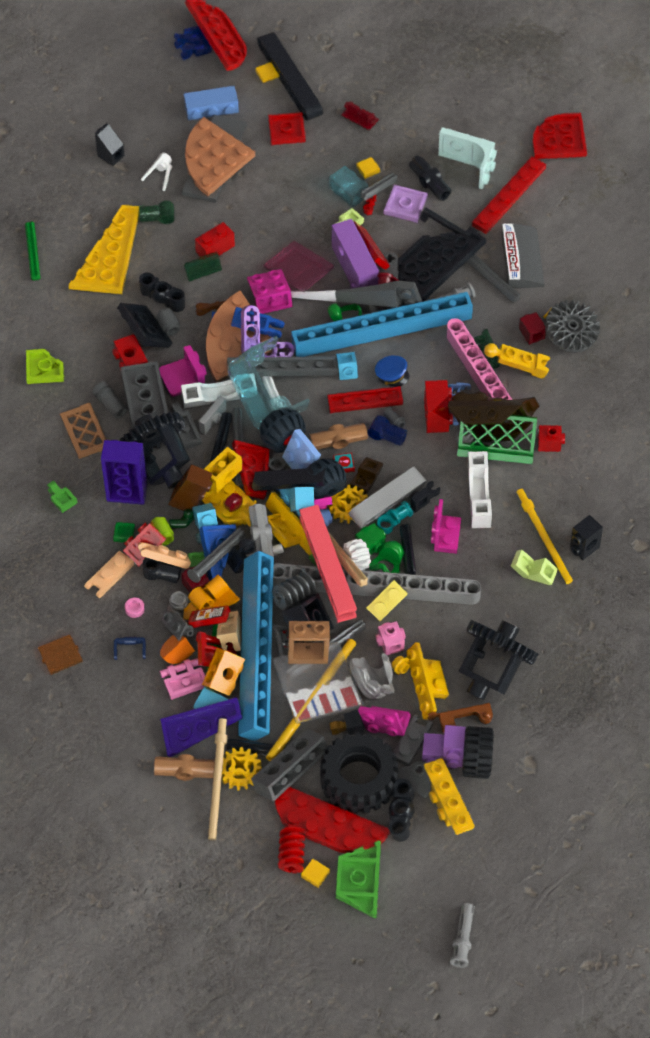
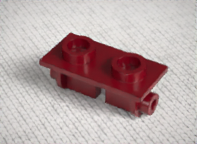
(359, 116)

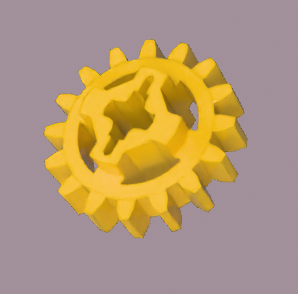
(345, 501)
(243, 762)

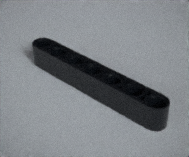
(290, 76)

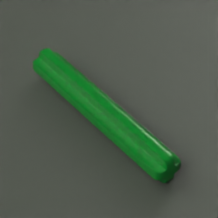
(32, 251)

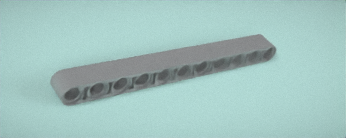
(406, 581)

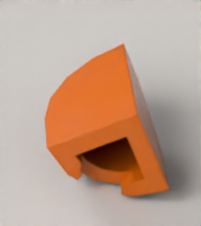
(176, 651)

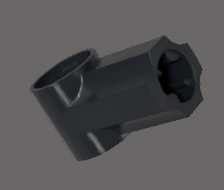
(161, 570)

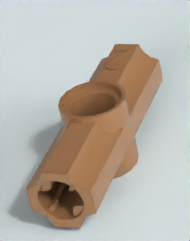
(339, 436)
(184, 767)

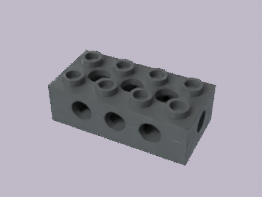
(143, 390)

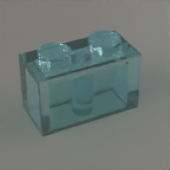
(347, 185)

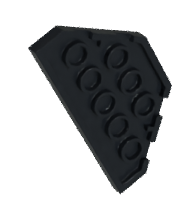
(437, 258)

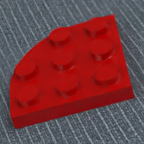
(560, 137)

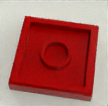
(286, 128)

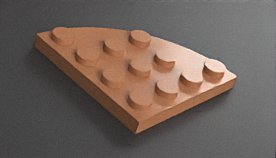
(214, 156)
(225, 340)

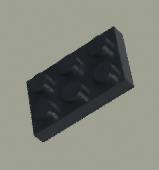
(144, 325)

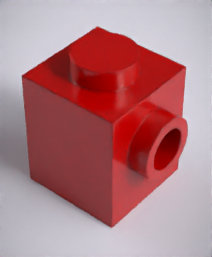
(550, 438)

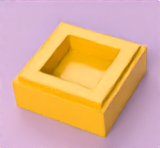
(266, 72)
(368, 167)
(315, 873)

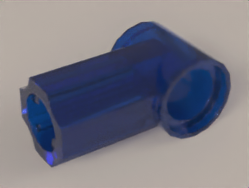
(382, 429)

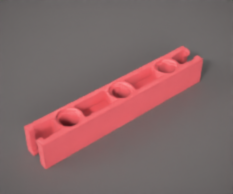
(328, 563)

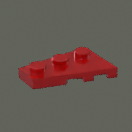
(254, 459)

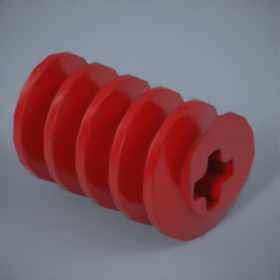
(291, 849)

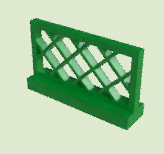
(499, 452)

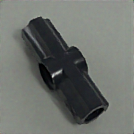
(430, 178)

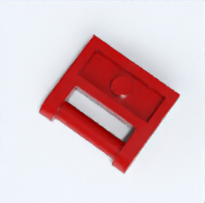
(205, 651)

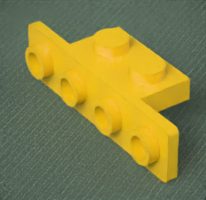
(285, 524)
(427, 679)
(447, 798)

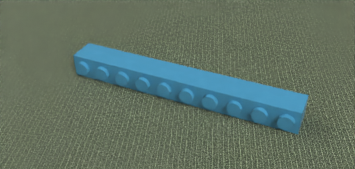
(381, 325)
(256, 646)

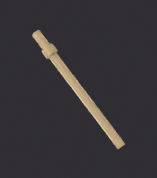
(220, 741)

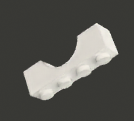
(204, 394)
(479, 490)

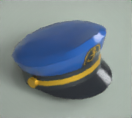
(392, 370)

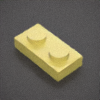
(386, 600)

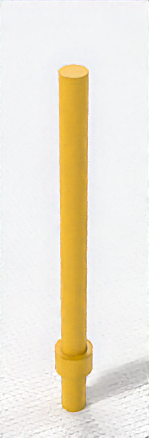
(528, 507)

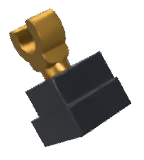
(352, 724)

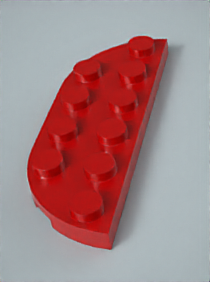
(219, 33)
(328, 823)

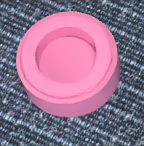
(134, 607)

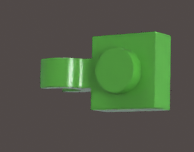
(62, 498)

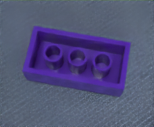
(124, 472)

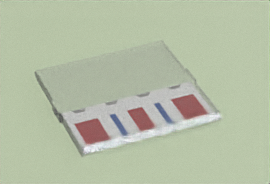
(318, 688)

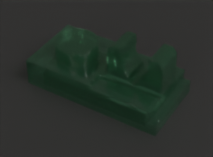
(203, 266)
(485, 339)

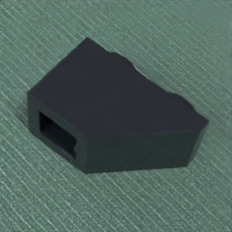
(108, 145)

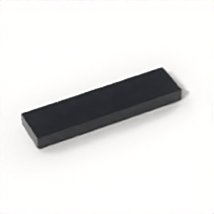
(287, 479)

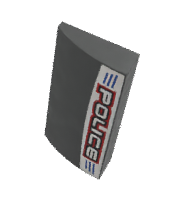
(522, 256)

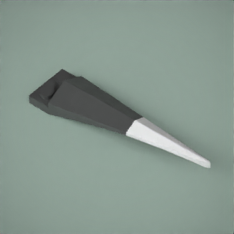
(384, 295)

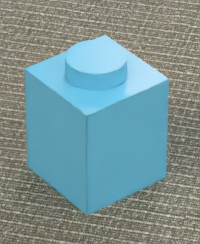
(301, 498)
(205, 515)

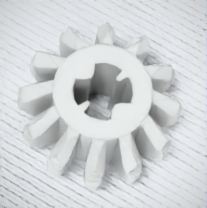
(358, 552)

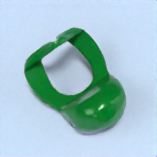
(335, 311)
(391, 552)

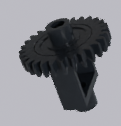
(153, 432)
(504, 638)

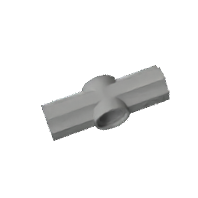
(260, 529)

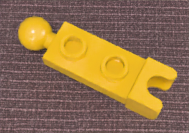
(519, 359)

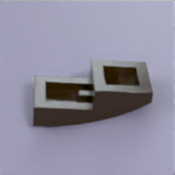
(367, 475)

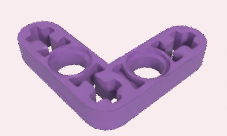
(247, 341)

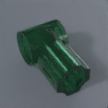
(163, 212)

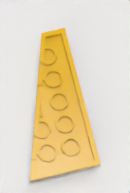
(109, 259)

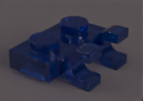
(197, 43)

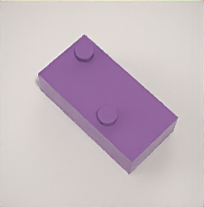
(353, 255)

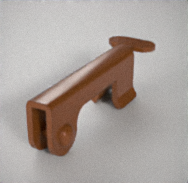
(483, 712)

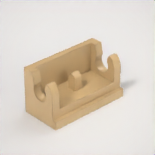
(230, 631)

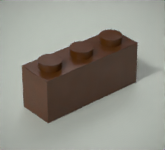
(191, 488)

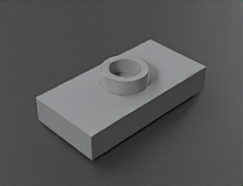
(212, 415)

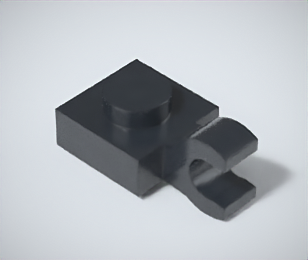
(422, 498)

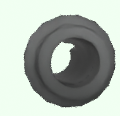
(394, 418)

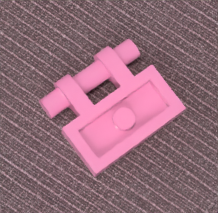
(186, 682)

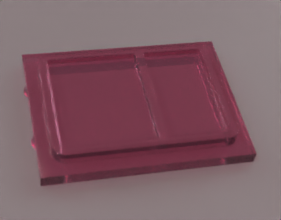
(299, 266)

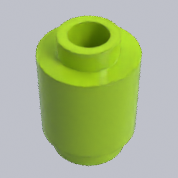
(164, 527)

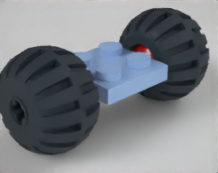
(285, 434)

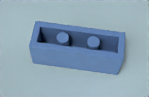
(211, 102)

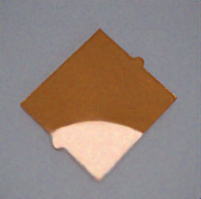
(60, 654)

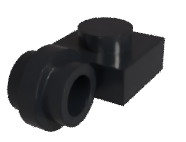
(238, 554)

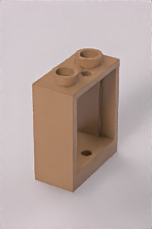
(308, 652)

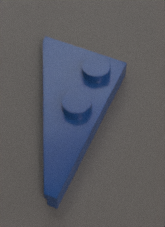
(211, 538)

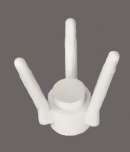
(162, 163)

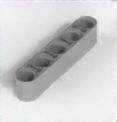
(387, 497)

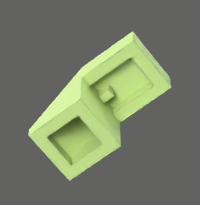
(538, 570)

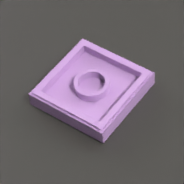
(405, 203)

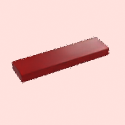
(373, 249)
(365, 399)

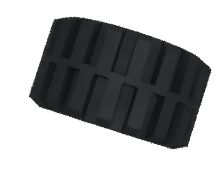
(478, 752)

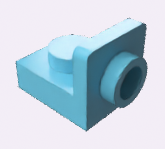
(347, 365)

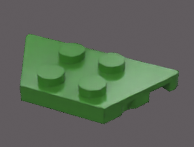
(359, 879)

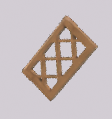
(77, 412)

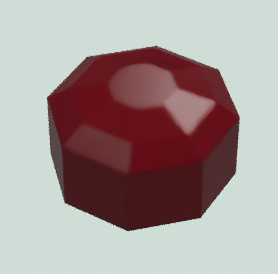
(233, 502)

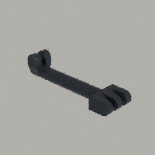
(427, 213)

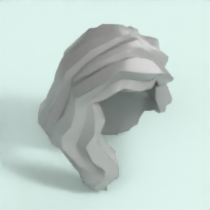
(371, 681)

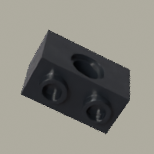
(586, 537)

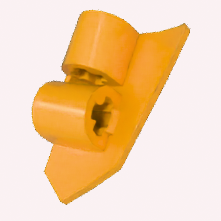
(214, 594)

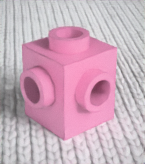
(391, 638)

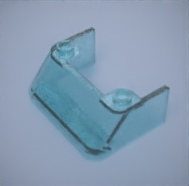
(251, 388)

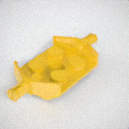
(237, 517)

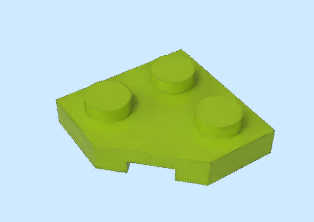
(43, 367)

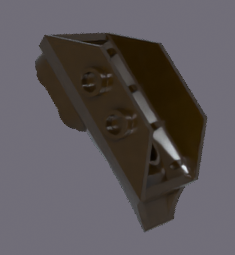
(481, 409)

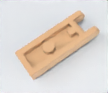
(163, 554)
(110, 573)

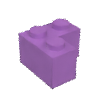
(447, 746)

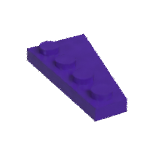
(198, 724)

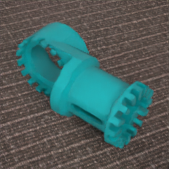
(395, 516)

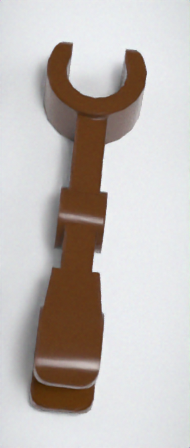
(203, 308)

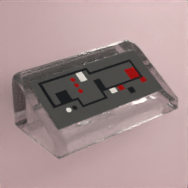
(281, 638)

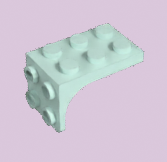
(469, 150)

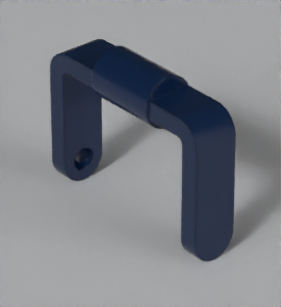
(129, 641)

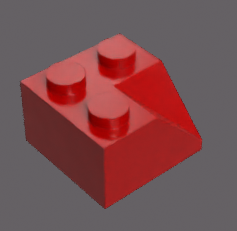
(436, 402)

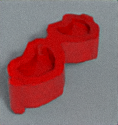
(370, 203)

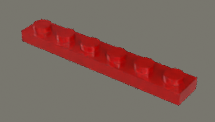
(509, 195)

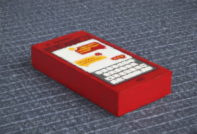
(209, 616)

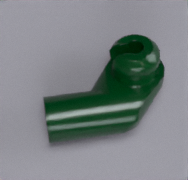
(184, 521)

